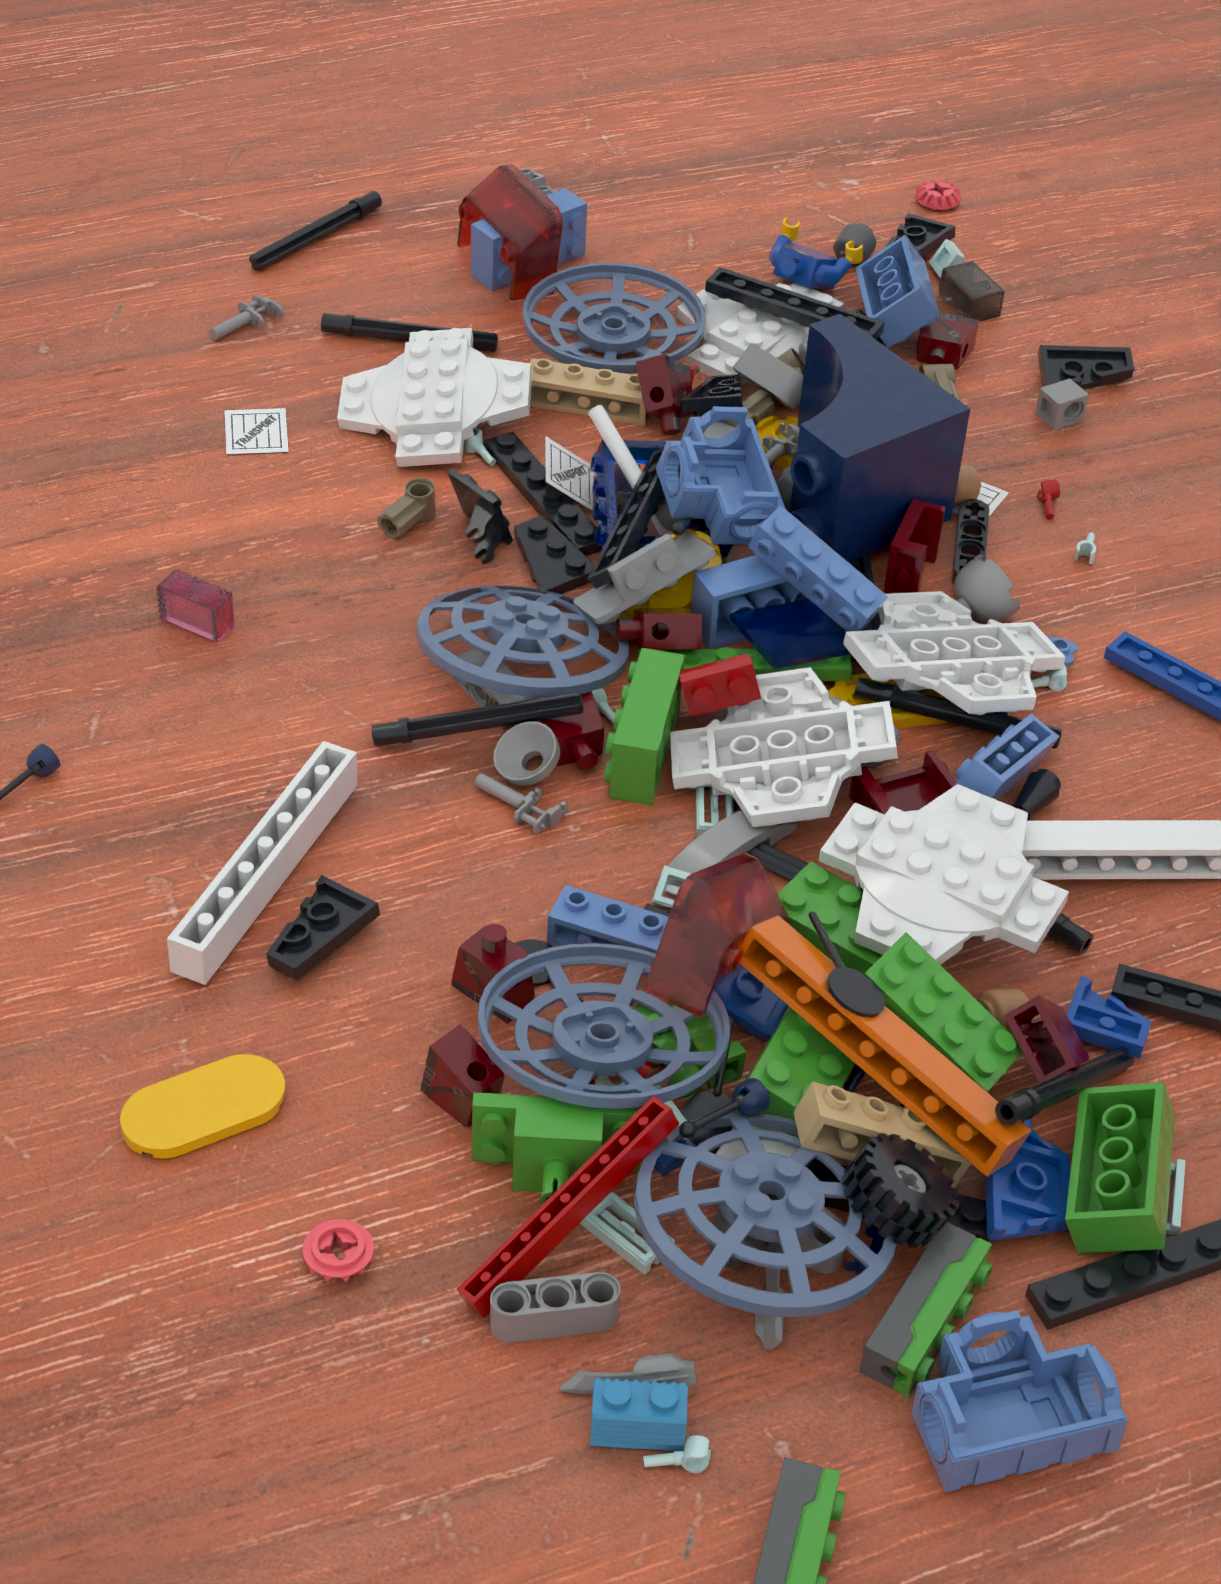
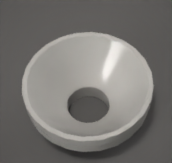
(522, 744)

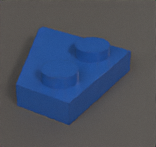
(1107, 1021)

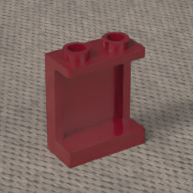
(912, 546)
(903, 790)

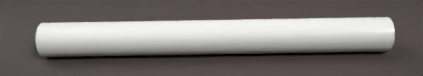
(620, 452)

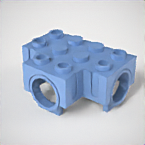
(720, 477)
(1014, 1404)

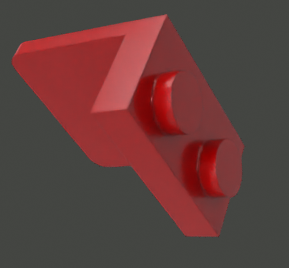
(720, 685)

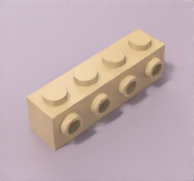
(580, 389)
(844, 1122)

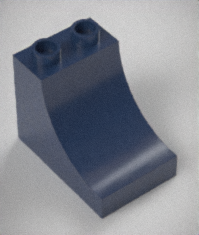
(869, 440)

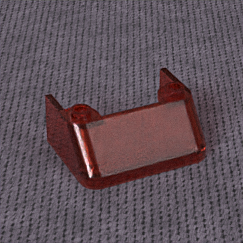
(524, 219)
(708, 928)

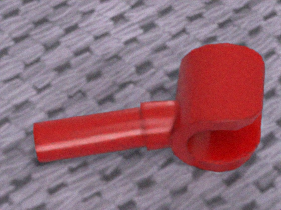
(1049, 491)

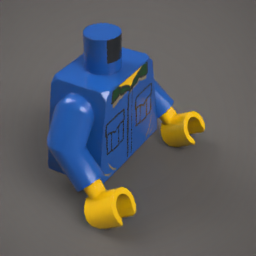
(807, 265)

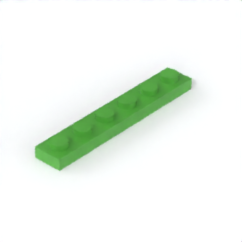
(826, 670)

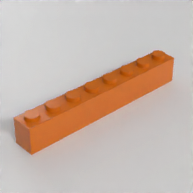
(884, 1048)

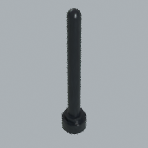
(687, 525)

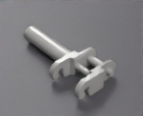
(248, 315)
(780, 446)
(523, 803)

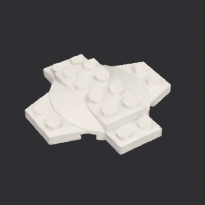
(734, 327)
(435, 396)
(935, 645)
(785, 750)
(944, 874)

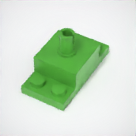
(540, 1137)

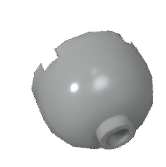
(985, 590)

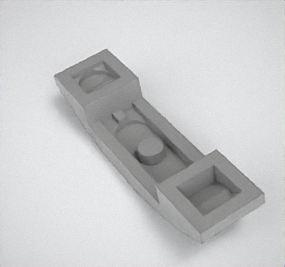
(724, 841)

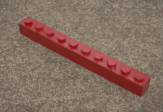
(570, 1203)

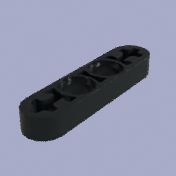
(968, 543)

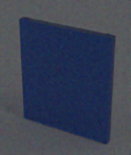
(791, 633)

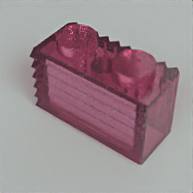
(196, 605)

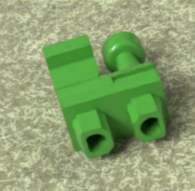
(701, 1039)

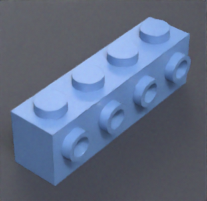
(817, 570)
(1007, 758)
(592, 918)

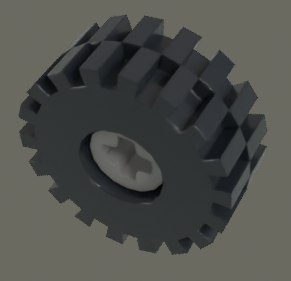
(900, 1190)

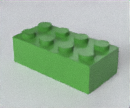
(644, 726)
(836, 906)
(943, 1012)
(793, 1060)
(1121, 1168)

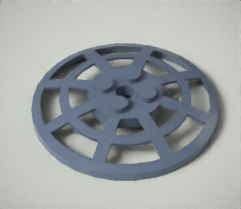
(612, 326)
(520, 627)
(622, 1031)
(754, 1214)

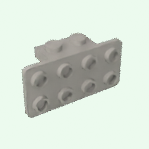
(644, 573)

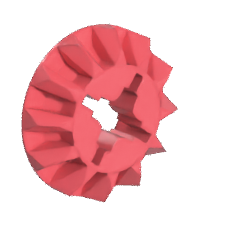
(938, 195)
(352, 1239)

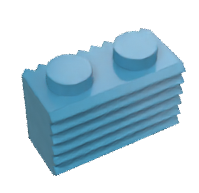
(638, 1414)

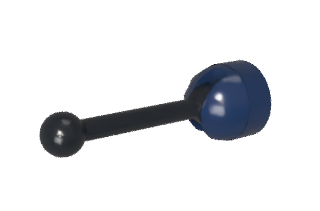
(40, 763)
(748, 1097)

